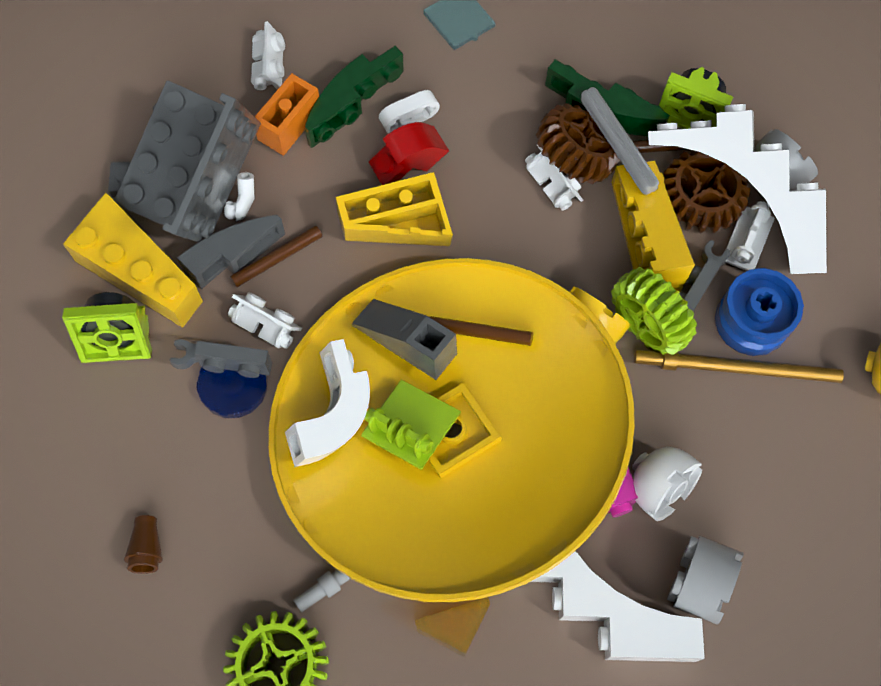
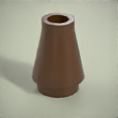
(144, 546)

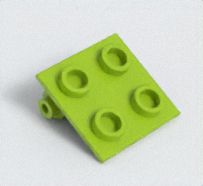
(410, 424)

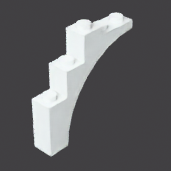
(732, 142)
(629, 628)

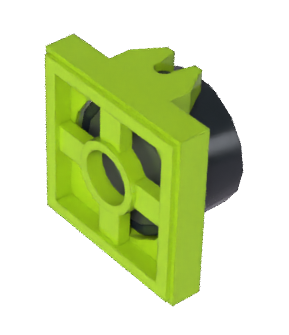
(694, 97)
(108, 329)

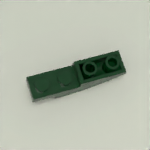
(342, 97)
(631, 111)

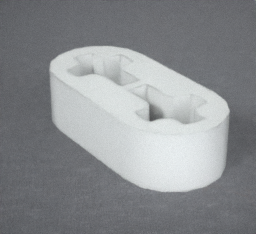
(409, 110)

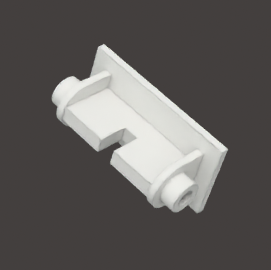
(269, 48)
(561, 188)
(750, 236)
(276, 324)

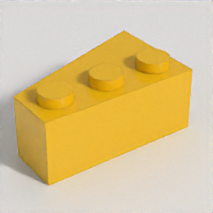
(396, 213)

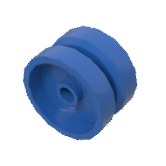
(759, 311)

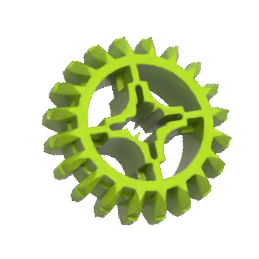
(654, 311)
(264, 633)

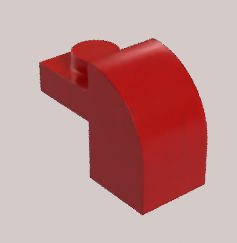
(408, 147)

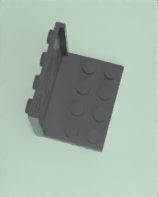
(188, 161)

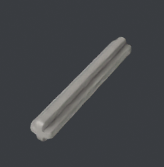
(619, 141)

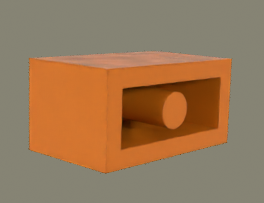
(286, 114)

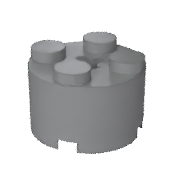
(707, 578)

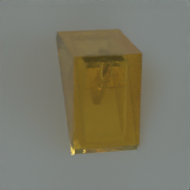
(455, 626)

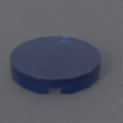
(230, 393)

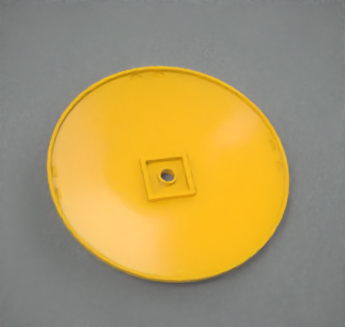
(506, 496)

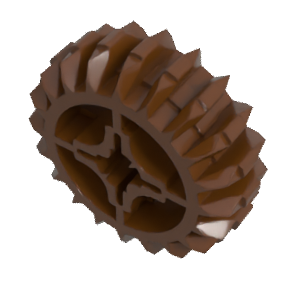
(576, 144)
(712, 206)

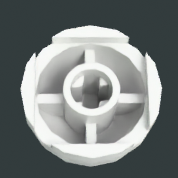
(663, 478)

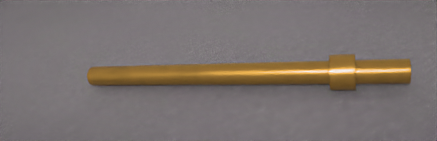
(675, 361)

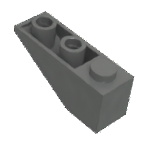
(409, 336)

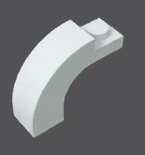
(348, 406)

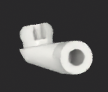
(240, 208)

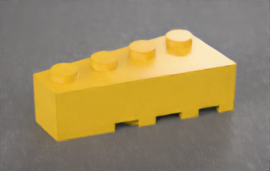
(652, 228)
(129, 259)

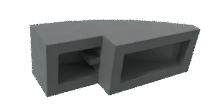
(230, 249)

